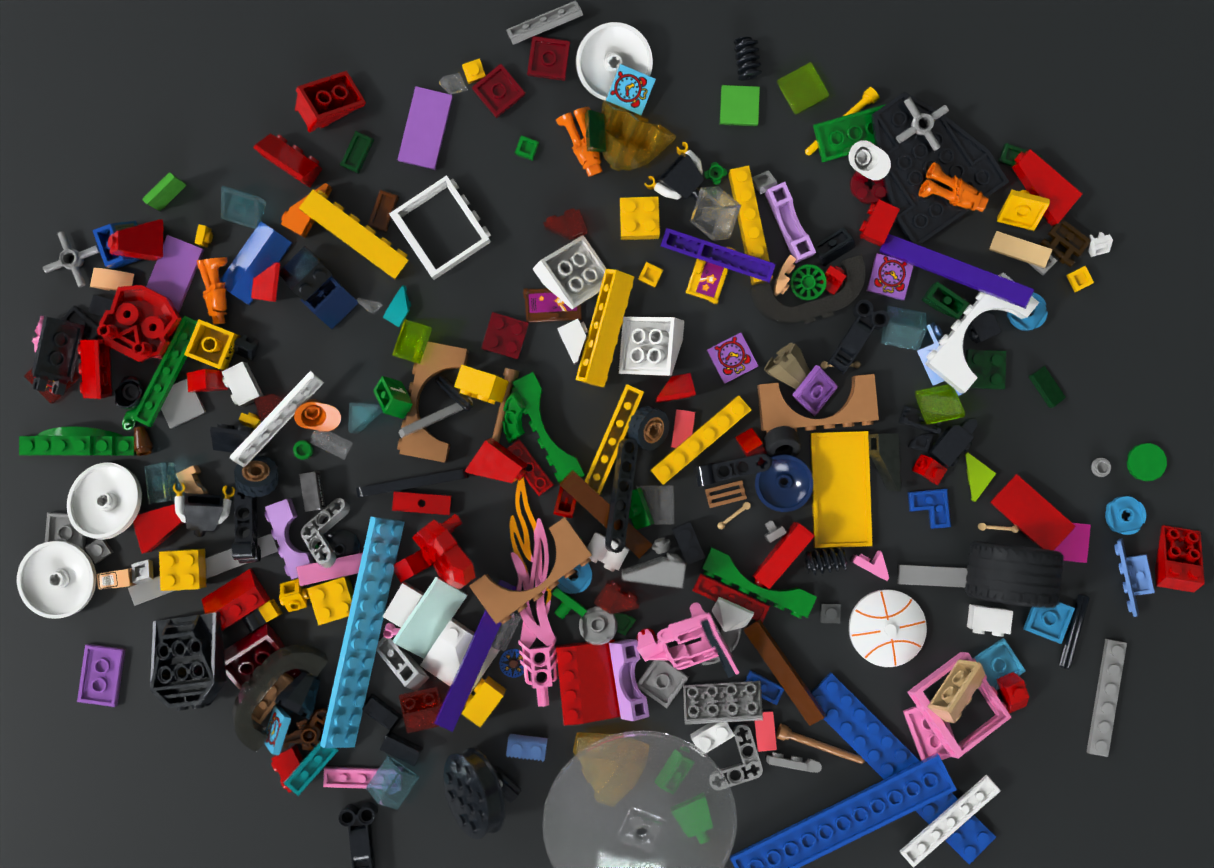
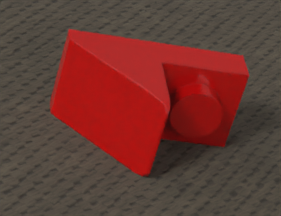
(751, 444)

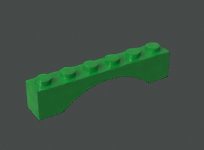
(531, 392)
(794, 599)

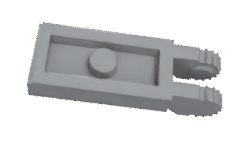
(794, 763)

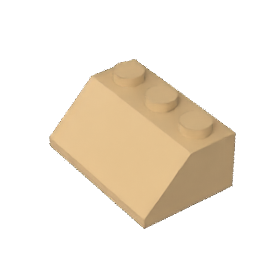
(957, 690)

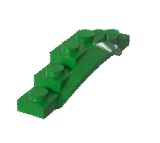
(77, 442)

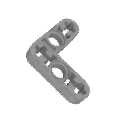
(317, 534)
(747, 761)

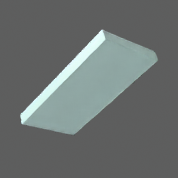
(429, 617)

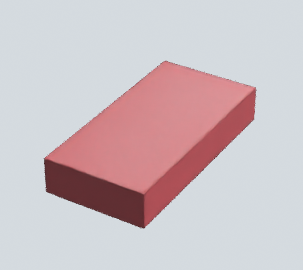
(682, 426)
(765, 732)

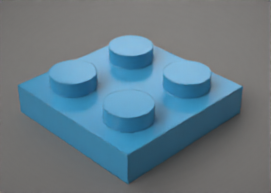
(1049, 622)

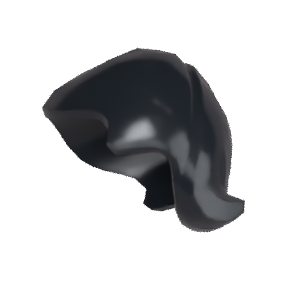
(129, 393)

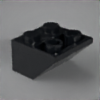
(227, 438)

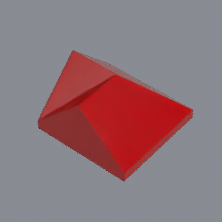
(266, 283)
(677, 388)

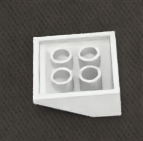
(572, 272)
(650, 345)
(449, 650)

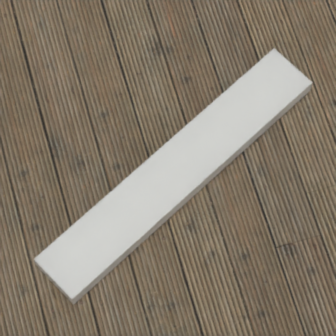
(276, 419)
(950, 821)

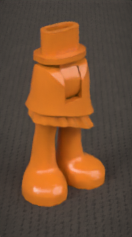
(588, 159)
(960, 192)
(215, 290)

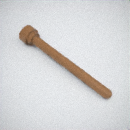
(510, 375)
(784, 732)

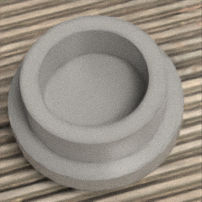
(1101, 467)
(661, 545)

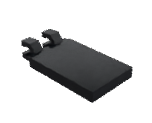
(56, 354)

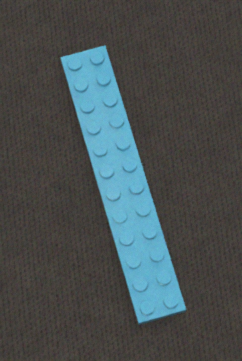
(362, 633)

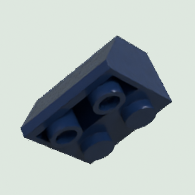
(331, 302)

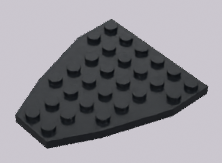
(911, 159)

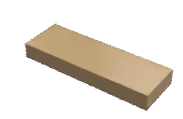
(1020, 249)

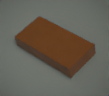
(383, 206)

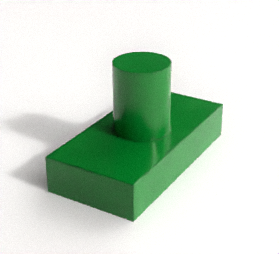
(639, 510)
(567, 604)

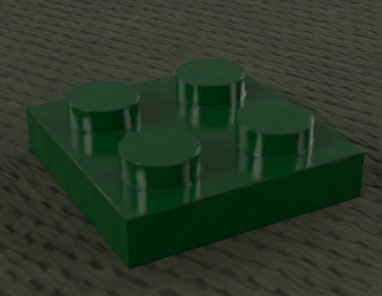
(988, 367)

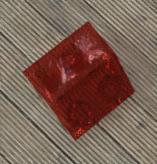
(615, 600)
(421, 708)

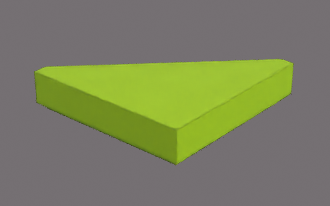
(978, 476)

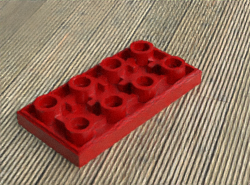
(1032, 514)

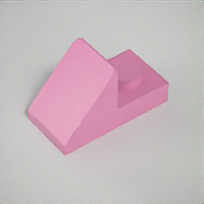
(876, 566)

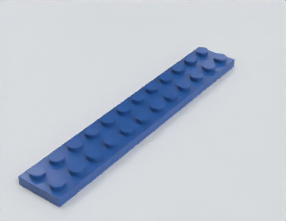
(889, 757)
(850, 818)

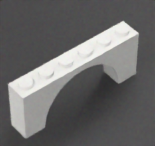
(949, 359)

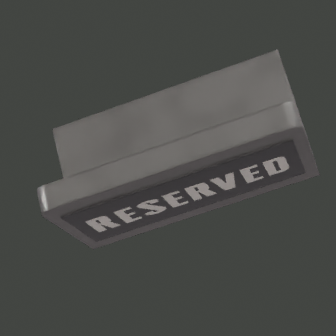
(312, 491)

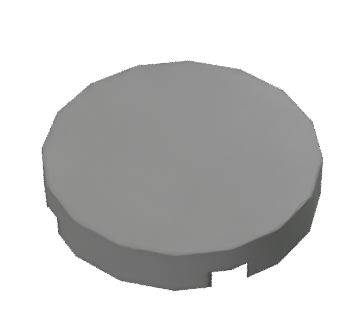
(598, 626)

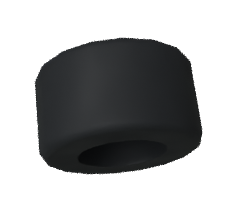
(782, 441)

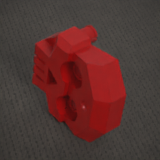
(146, 309)
(443, 552)

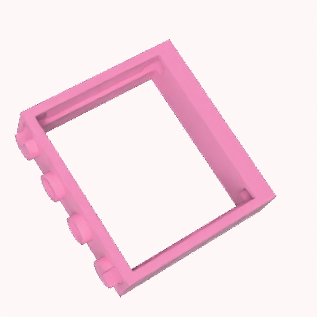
(988, 692)

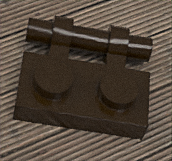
(1070, 238)

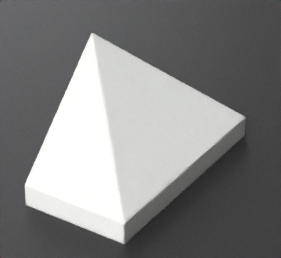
(731, 615)

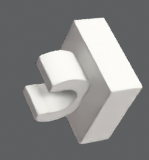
(1100, 245)

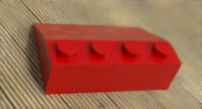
(586, 683)

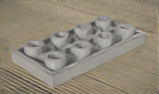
(722, 702)

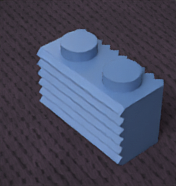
(526, 747)

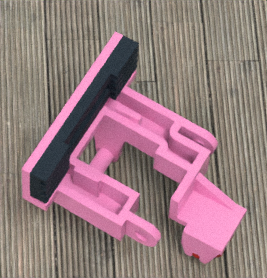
(684, 656)

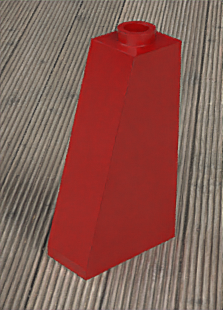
(1045, 182)
(782, 555)

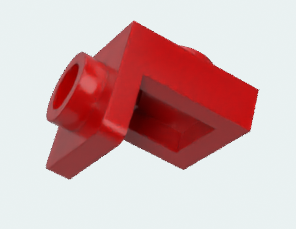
(835, 277)
(929, 469)

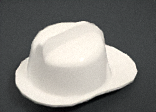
(869, 160)

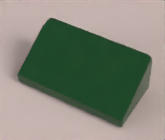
(595, 131)
(1047, 387)

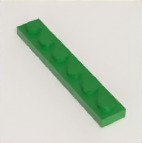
(165, 374)

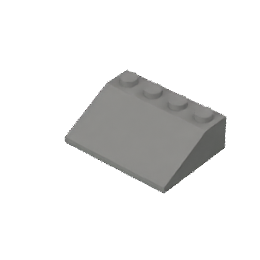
(661, 571)

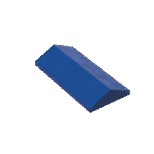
(256, 255)

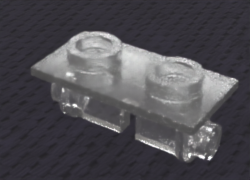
(331, 443)
(506, 632)

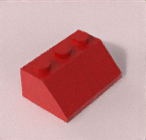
(289, 158)
(95, 369)
(236, 599)

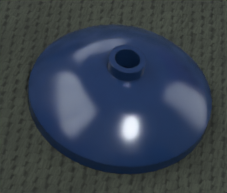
(784, 496)

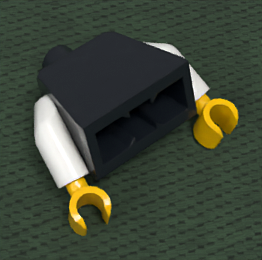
(681, 177)
(202, 511)

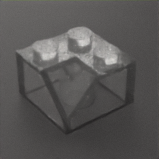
(715, 213)

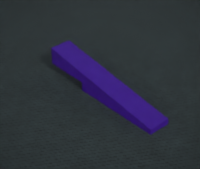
(718, 255)

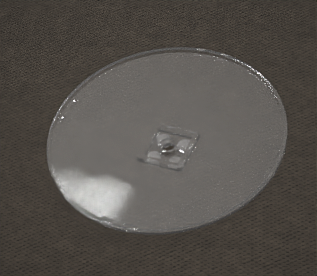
(637, 784)

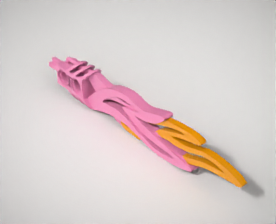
(530, 629)

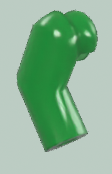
(128, 423)

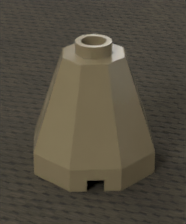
(788, 366)

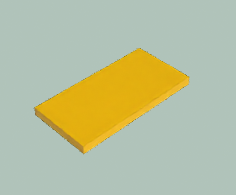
(841, 489)

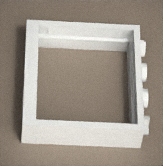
(422, 197)

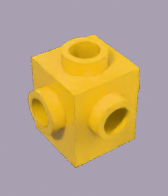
(293, 595)

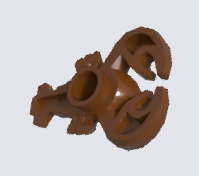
(309, 732)

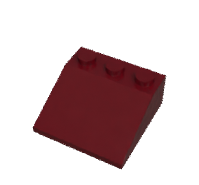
(250, 653)

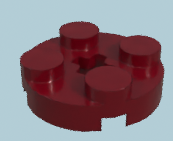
(863, 193)

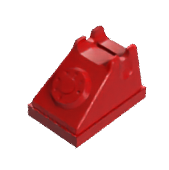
(327, 100)

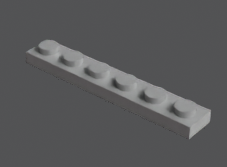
(1106, 697)

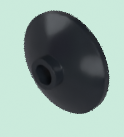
(345, 539)

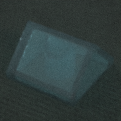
(241, 207)
(905, 328)
(362, 415)
(160, 482)
(391, 783)

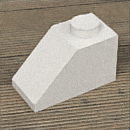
(574, 338)

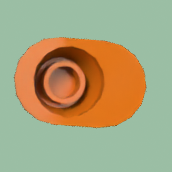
(317, 416)

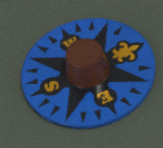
(510, 663)

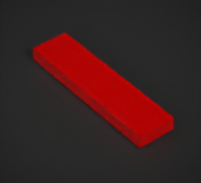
(713, 589)

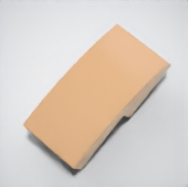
(110, 279)
(782, 280)

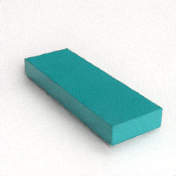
(309, 768)

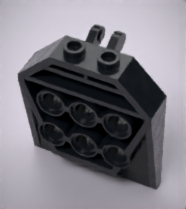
(187, 661)

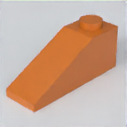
(297, 220)

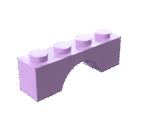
(785, 215)
(281, 516)
(631, 701)

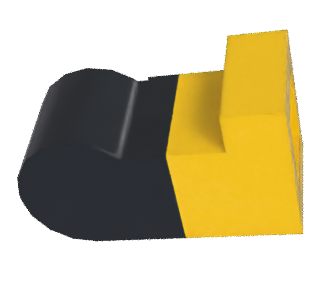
(262, 615)

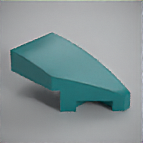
(398, 308)

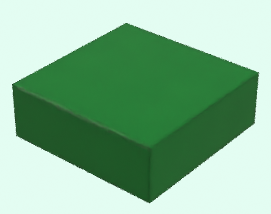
(527, 148)

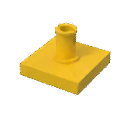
(1023, 209)

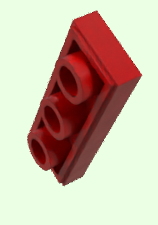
(536, 477)
(410, 503)

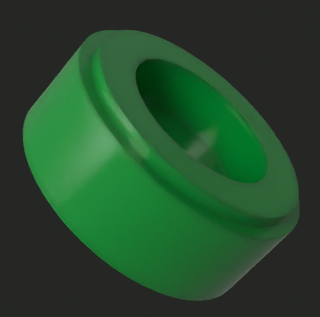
(303, 449)

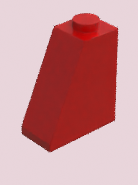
(139, 241)
(496, 463)
(155, 527)

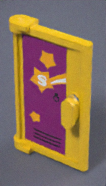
(707, 283)

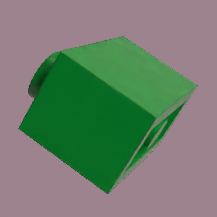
(393, 397)

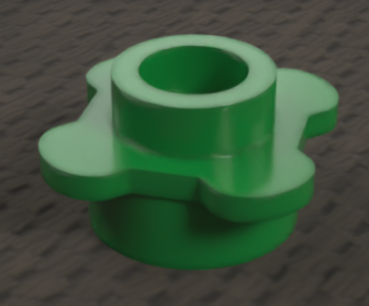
(715, 178)

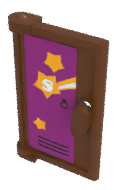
(545, 307)

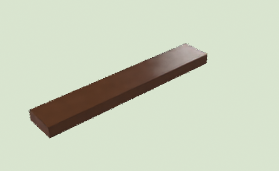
(600, 510)
(784, 672)

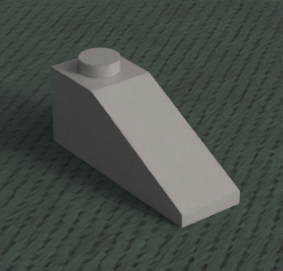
(402, 664)

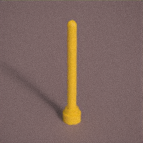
(870, 96)

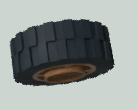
(649, 427)
(257, 477)

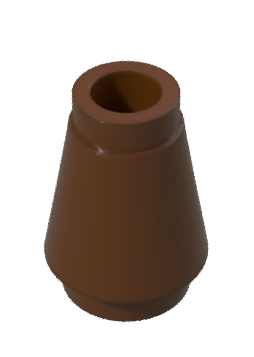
(142, 441)

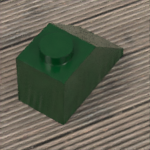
(945, 300)

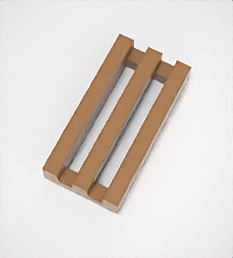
(710, 498)

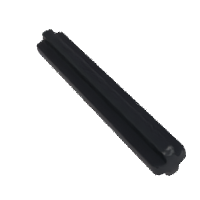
(1074, 631)

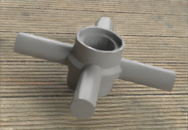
(929, 121)
(66, 254)

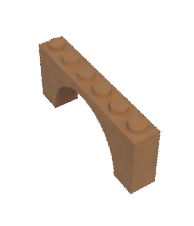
(434, 360)
(859, 407)
(502, 601)

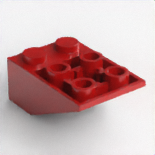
(1179, 559)

